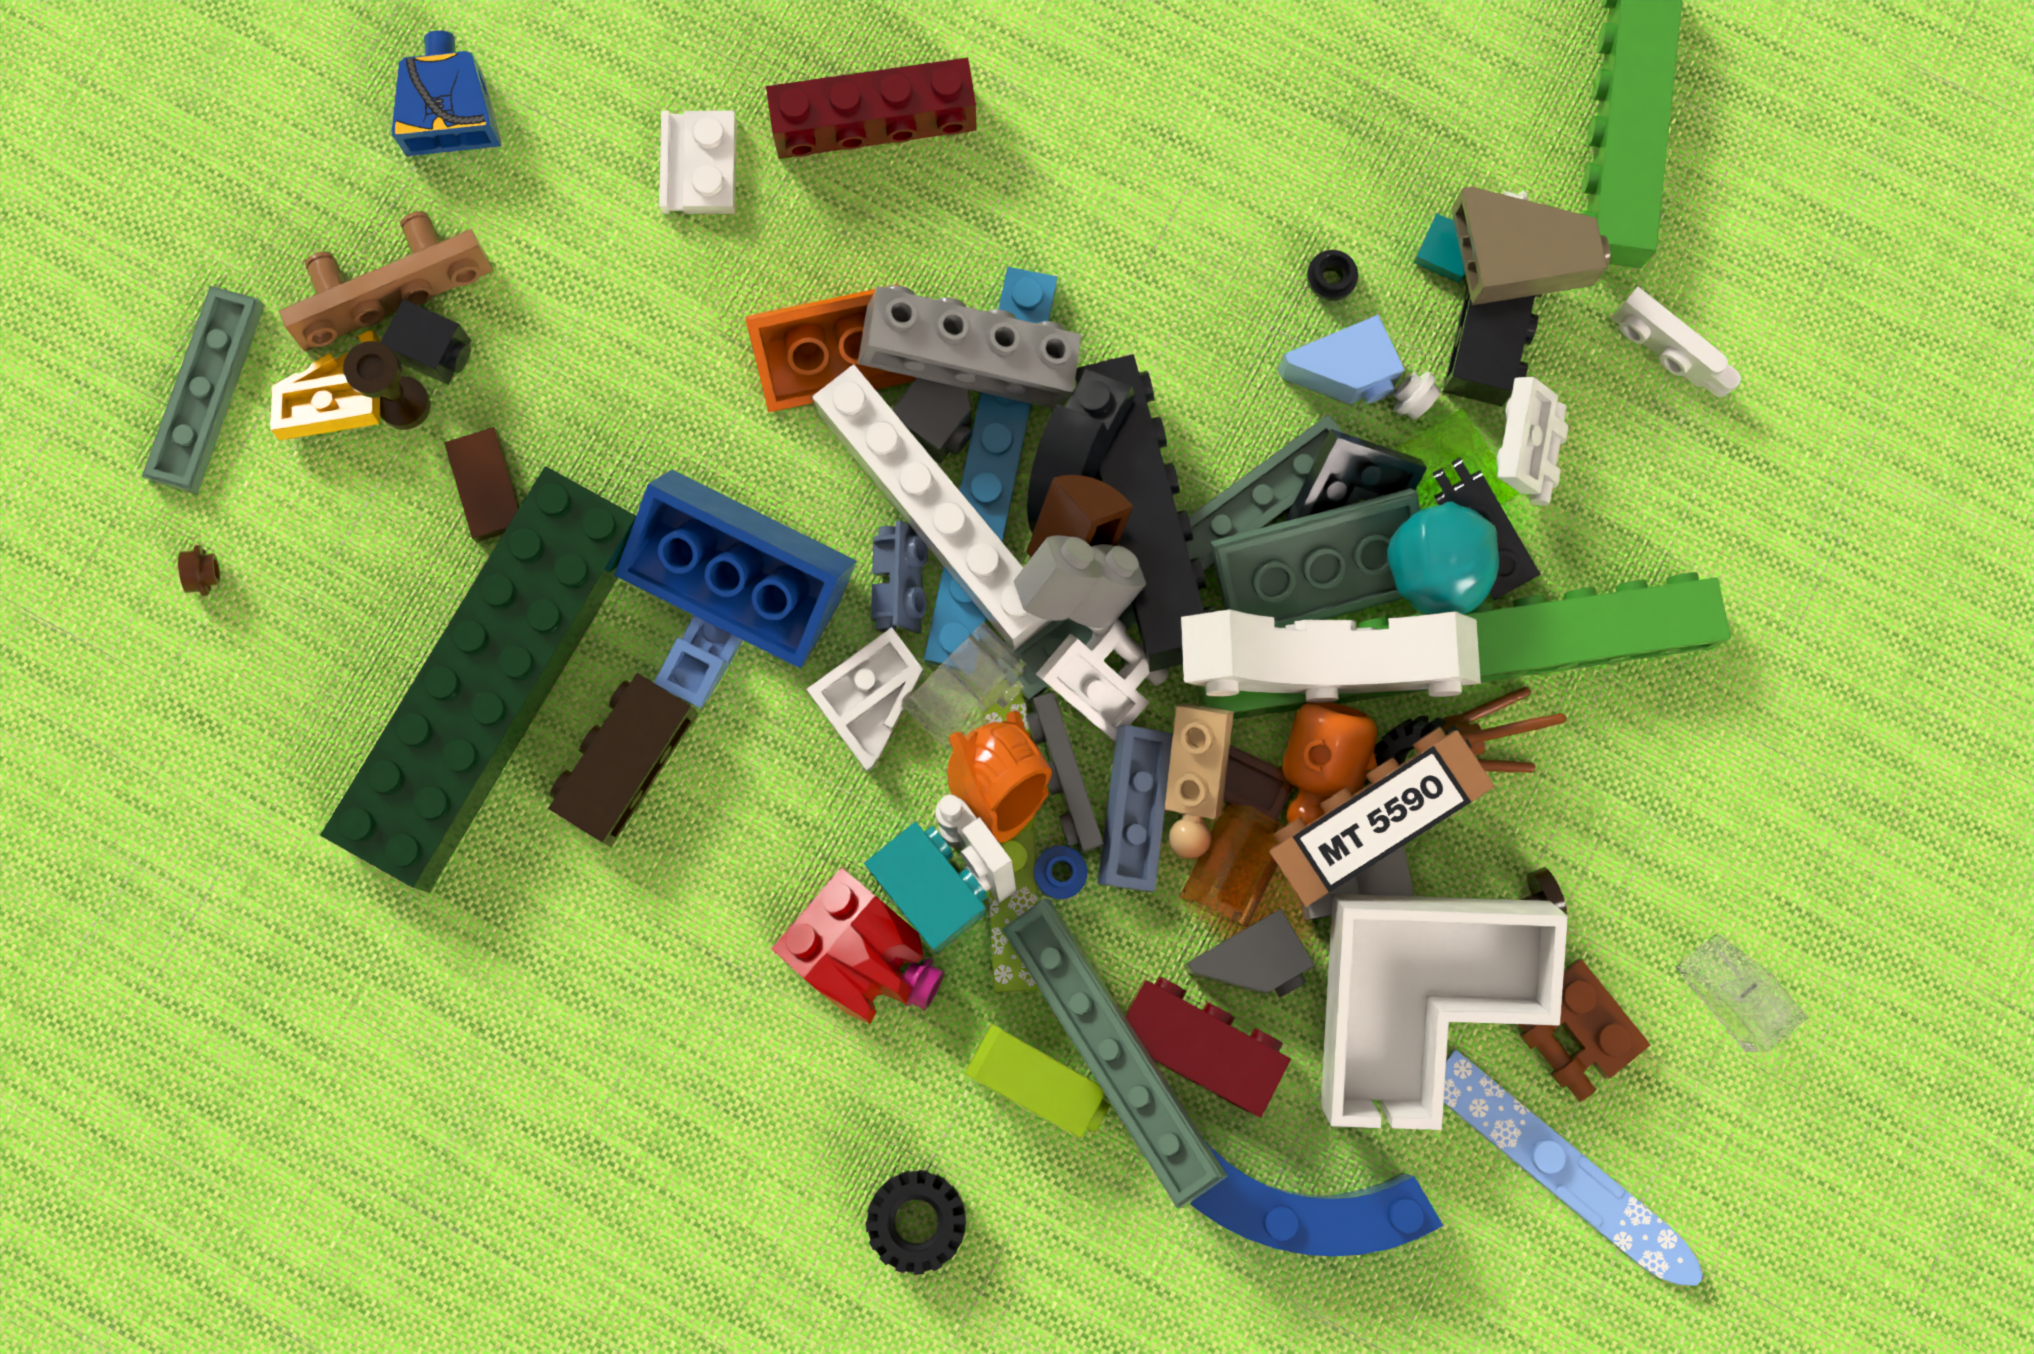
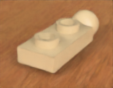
(1197, 775)

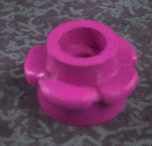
(925, 982)

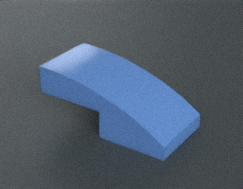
(698, 662)

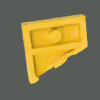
(321, 400)

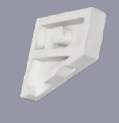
(867, 693)

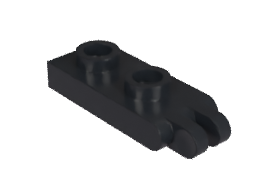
(1475, 493)

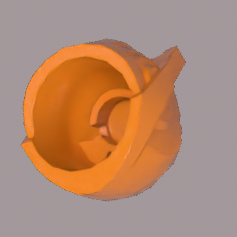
(999, 775)

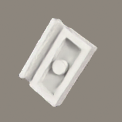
(698, 162)

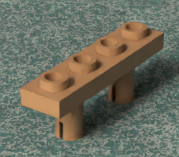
(377, 294)

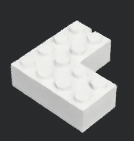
(1406, 973)

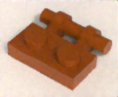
(1595, 1024)

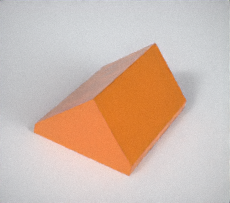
(810, 346)

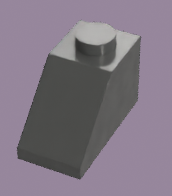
(936, 416)
(1257, 958)

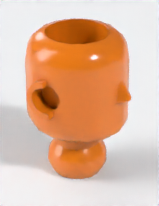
(1325, 753)

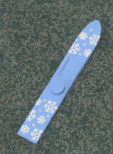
(1567, 1173)

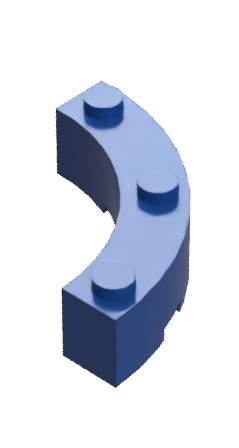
(1320, 1224)

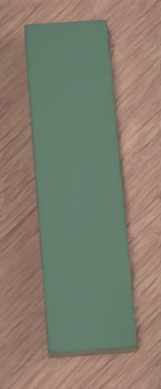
(203, 390)

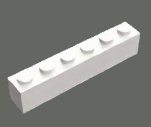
(928, 502)

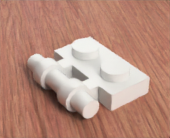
(1532, 440)
(1095, 688)
(980, 848)

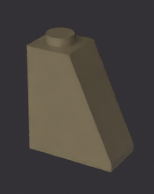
(1525, 247)

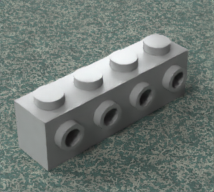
(969, 347)

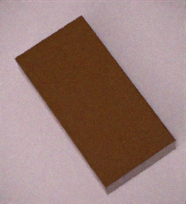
(483, 483)
(1255, 783)

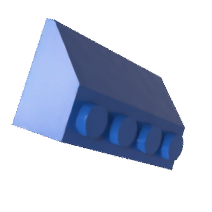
(734, 567)

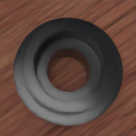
(1332, 261)

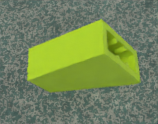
(1038, 1082)

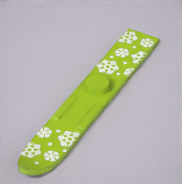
(1007, 967)

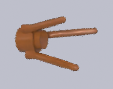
(1477, 736)

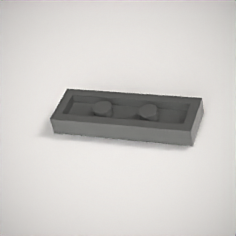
(1079, 820)

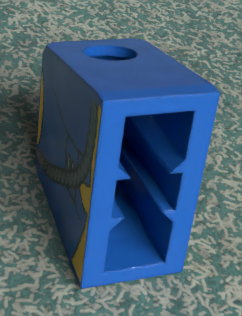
(442, 101)

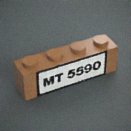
(1381, 816)

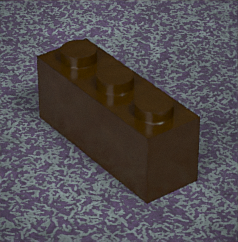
(621, 759)

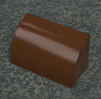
(1083, 510)

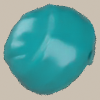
(1444, 559)

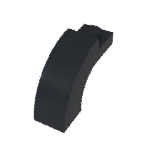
(1078, 435)

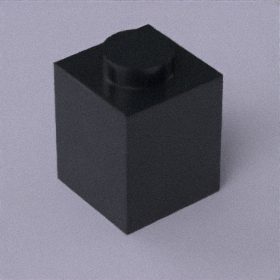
(427, 342)

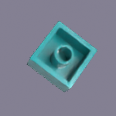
(927, 887)

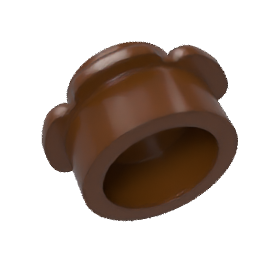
(198, 570)

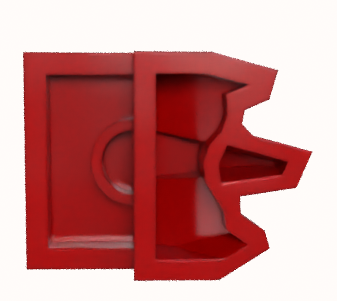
(851, 947)

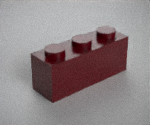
(1206, 1046)

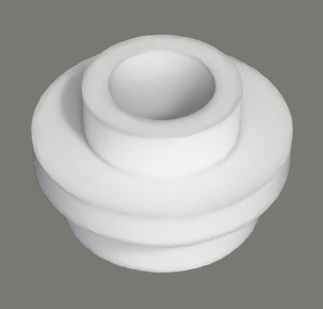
(1416, 395)

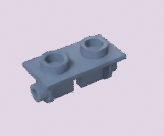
(902, 601)

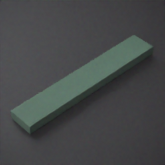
(1114, 1054)

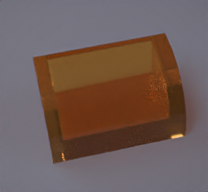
(1236, 866)

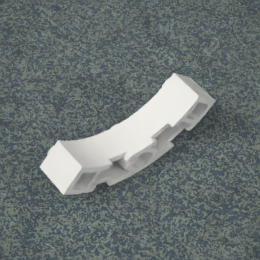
(1329, 657)

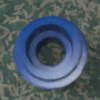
(1052, 887)

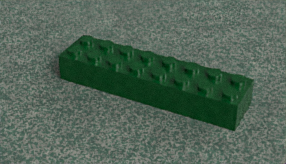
(483, 682)

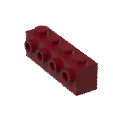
(872, 108)

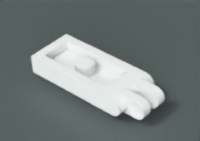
(1676, 344)

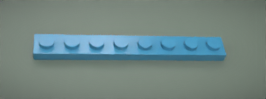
(990, 466)

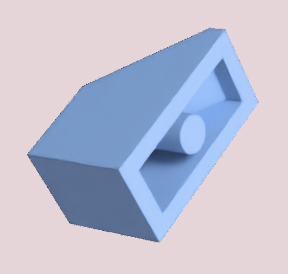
(1347, 364)

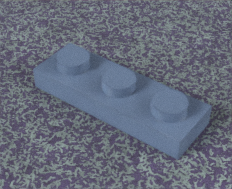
(1135, 809)

